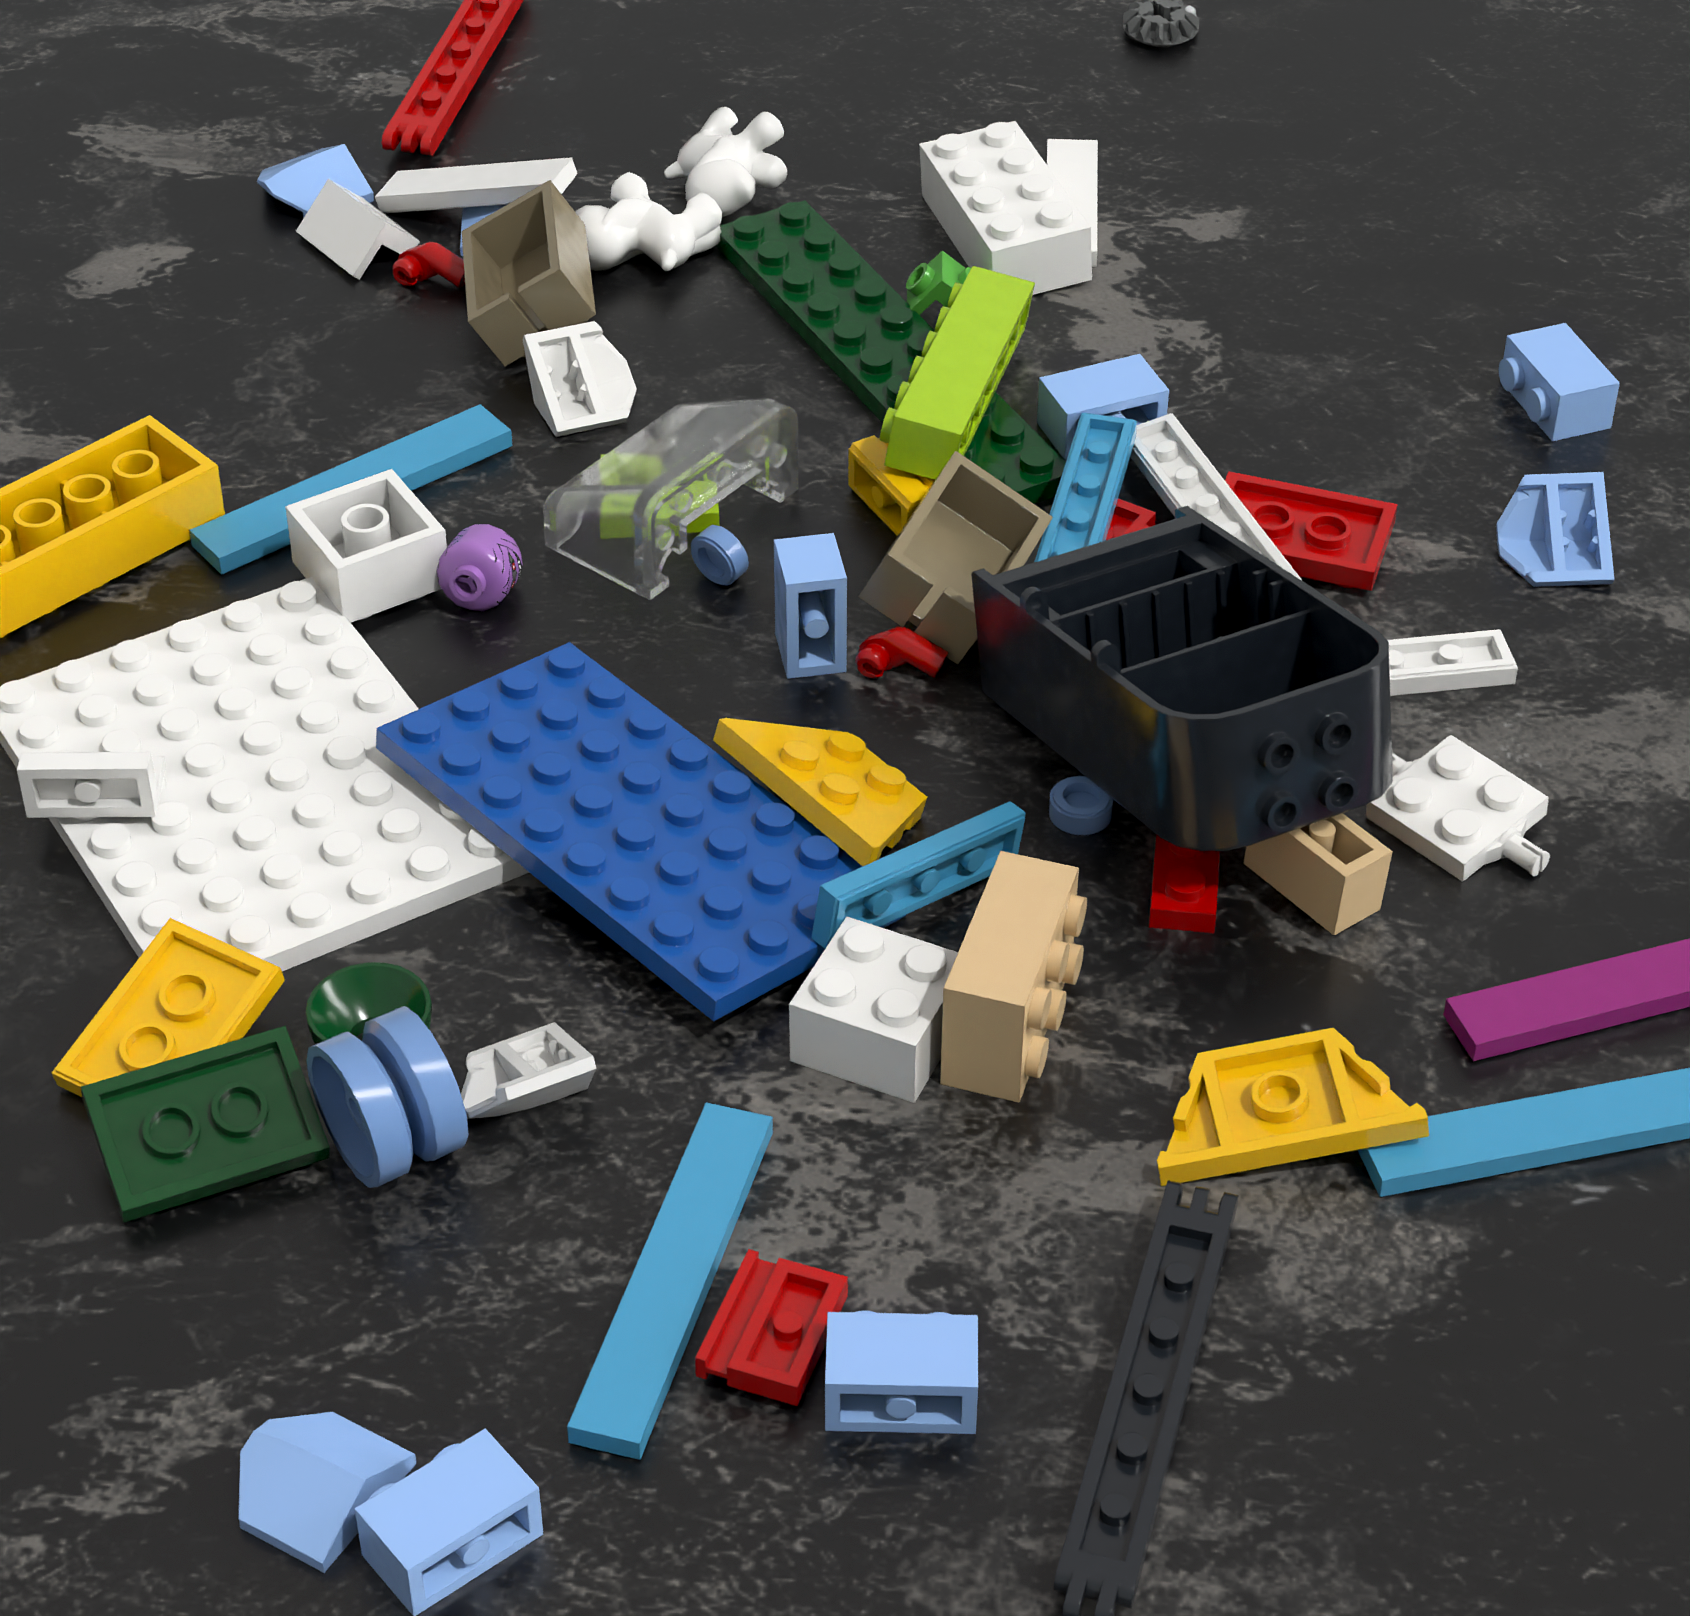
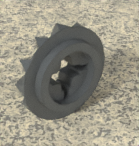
(1161, 22)

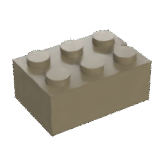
(527, 271)
(956, 529)

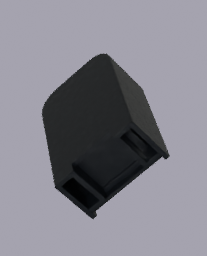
(1192, 682)

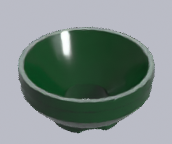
(361, 994)

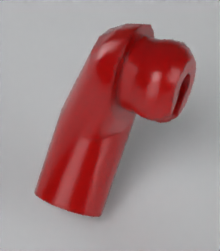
(428, 261)
(895, 648)

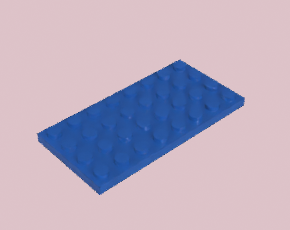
(629, 823)

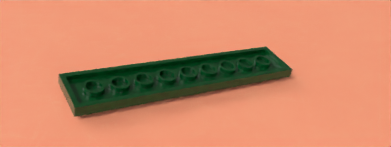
(869, 331)

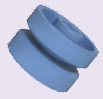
(387, 1096)

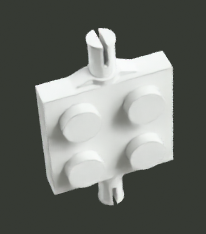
(1461, 810)

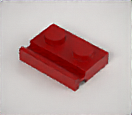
(771, 1327)

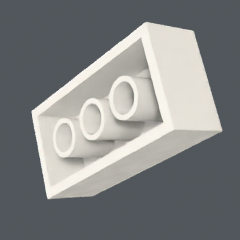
(1006, 207)

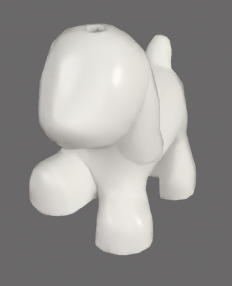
(730, 164)
(643, 226)

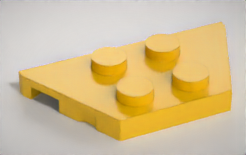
(828, 781)
(1283, 1106)

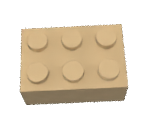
(1011, 977)

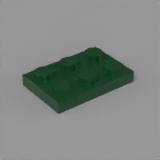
(204, 1123)

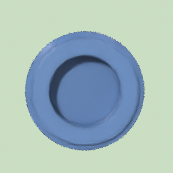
(719, 555)
(1079, 806)

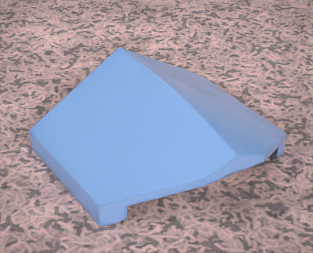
(302, 178)
(1558, 530)
(307, 1479)

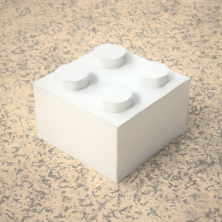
(367, 544)
(873, 1010)

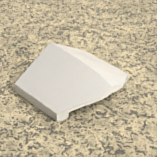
(578, 378)
(525, 1072)

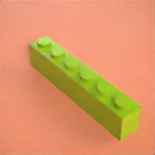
(956, 372)

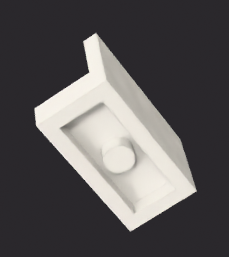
(351, 229)
(90, 784)

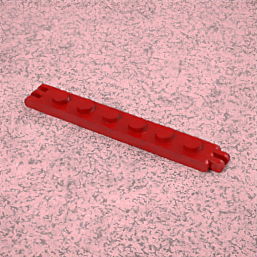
(449, 75)

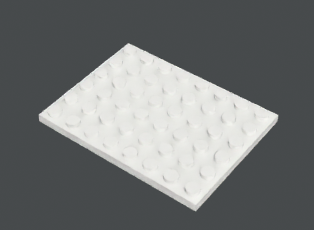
(272, 794)

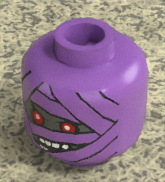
(479, 567)

